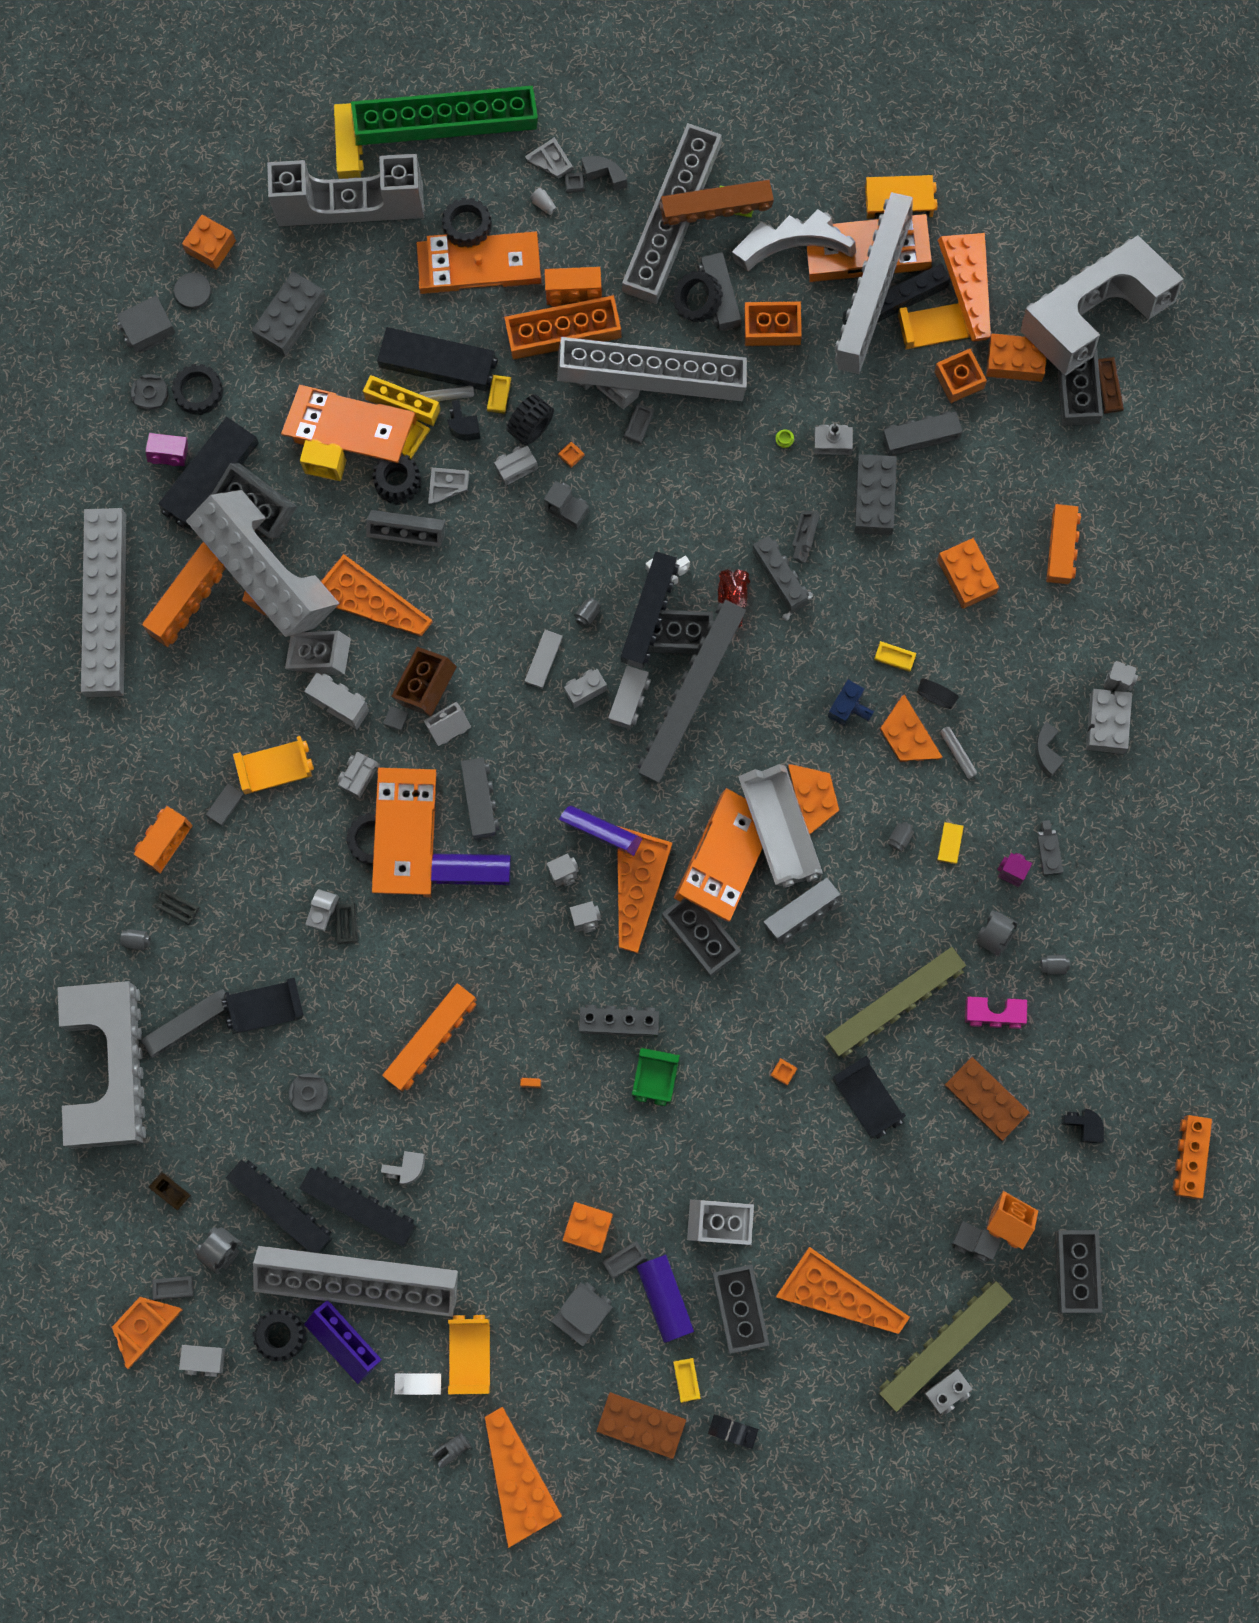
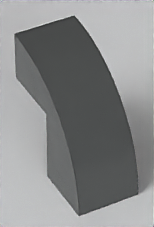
(597, 167)
(1047, 758)

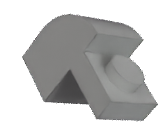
(322, 907)
(411, 1168)

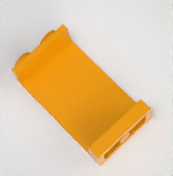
(919, 187)
(932, 325)
(273, 766)
(469, 1355)

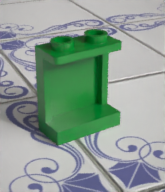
(655, 1076)

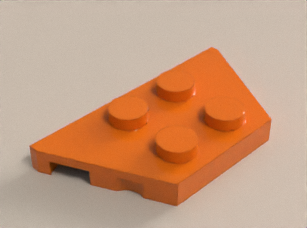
(908, 735)
(814, 795)
(142, 1326)

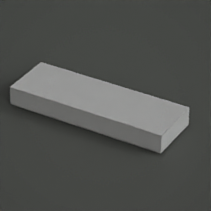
(543, 659)

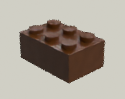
(424, 681)

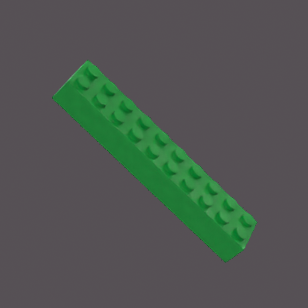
(444, 115)

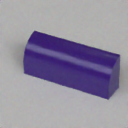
(601, 830)
(471, 869)
(665, 1298)
(342, 1341)

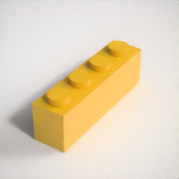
(347, 152)
(389, 394)

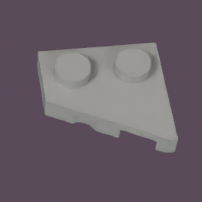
(551, 159)
(447, 483)

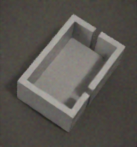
(341, 703)
(1111, 721)

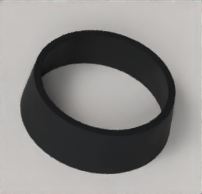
(937, 693)

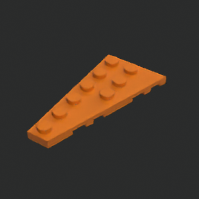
(968, 272)
(371, 599)
(638, 886)
(829, 1289)
(521, 1491)

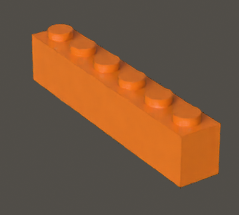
(430, 1037)

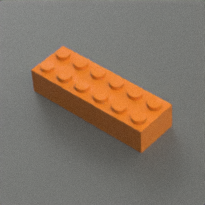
(542, 329)
(184, 596)

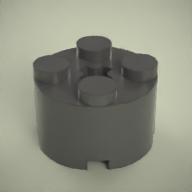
(997, 933)
(218, 1250)

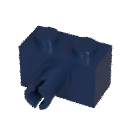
(849, 703)

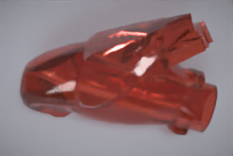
(734, 587)

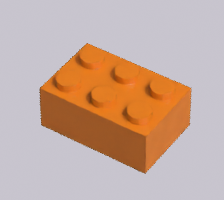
(572, 285)
(772, 323)
(1014, 358)
(968, 573)
(162, 839)
(1012, 1220)

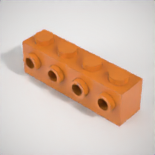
(1062, 544)
(1193, 1157)

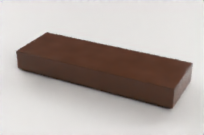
(1110, 386)

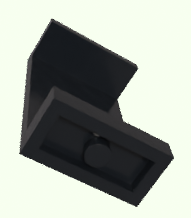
(262, 1007)
(868, 1098)

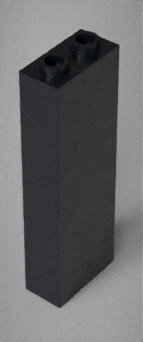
(437, 359)
(226, 445)

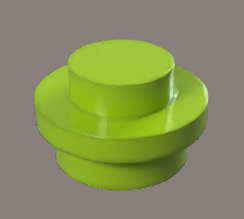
(784, 438)

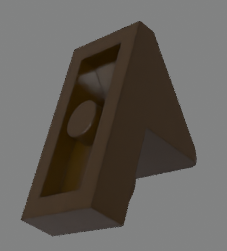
(169, 1190)

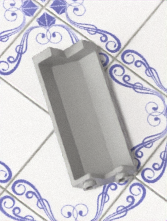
(780, 826)

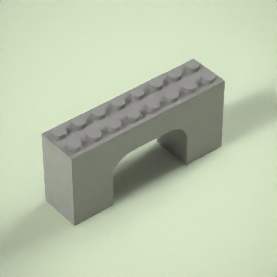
(308, 201)
(1126, 272)
(227, 527)
(119, 1113)

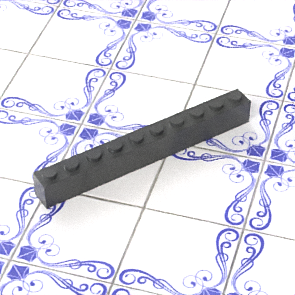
(692, 691)

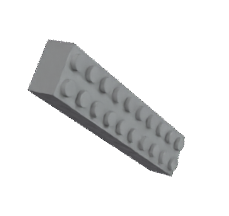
(661, 241)
(874, 283)
(652, 369)
(103, 603)
(355, 1281)

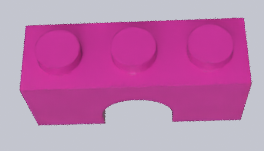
(978, 1013)

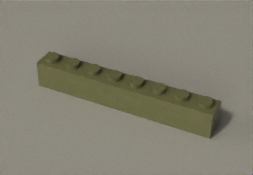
(894, 1002)
(945, 1345)

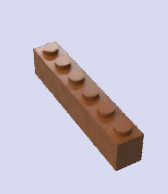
(716, 202)

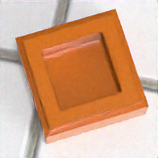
(571, 454)
(783, 1071)
(530, 1083)

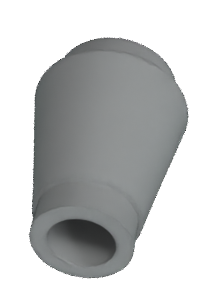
(543, 201)

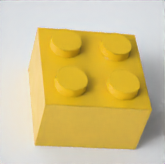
(323, 460)

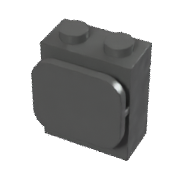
(145, 325)
(582, 1313)

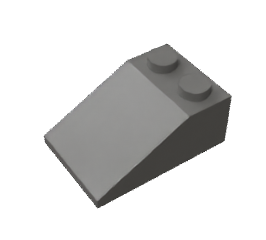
(318, 652)
(720, 1222)

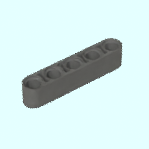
(184, 1024)

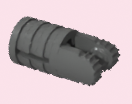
(455, 1448)

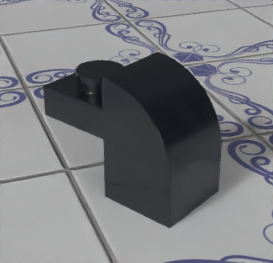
(463, 427)
(1091, 1125)
(733, 1431)

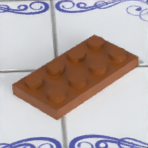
(987, 1098)
(641, 1425)

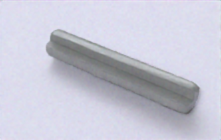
(449, 394)
(958, 752)

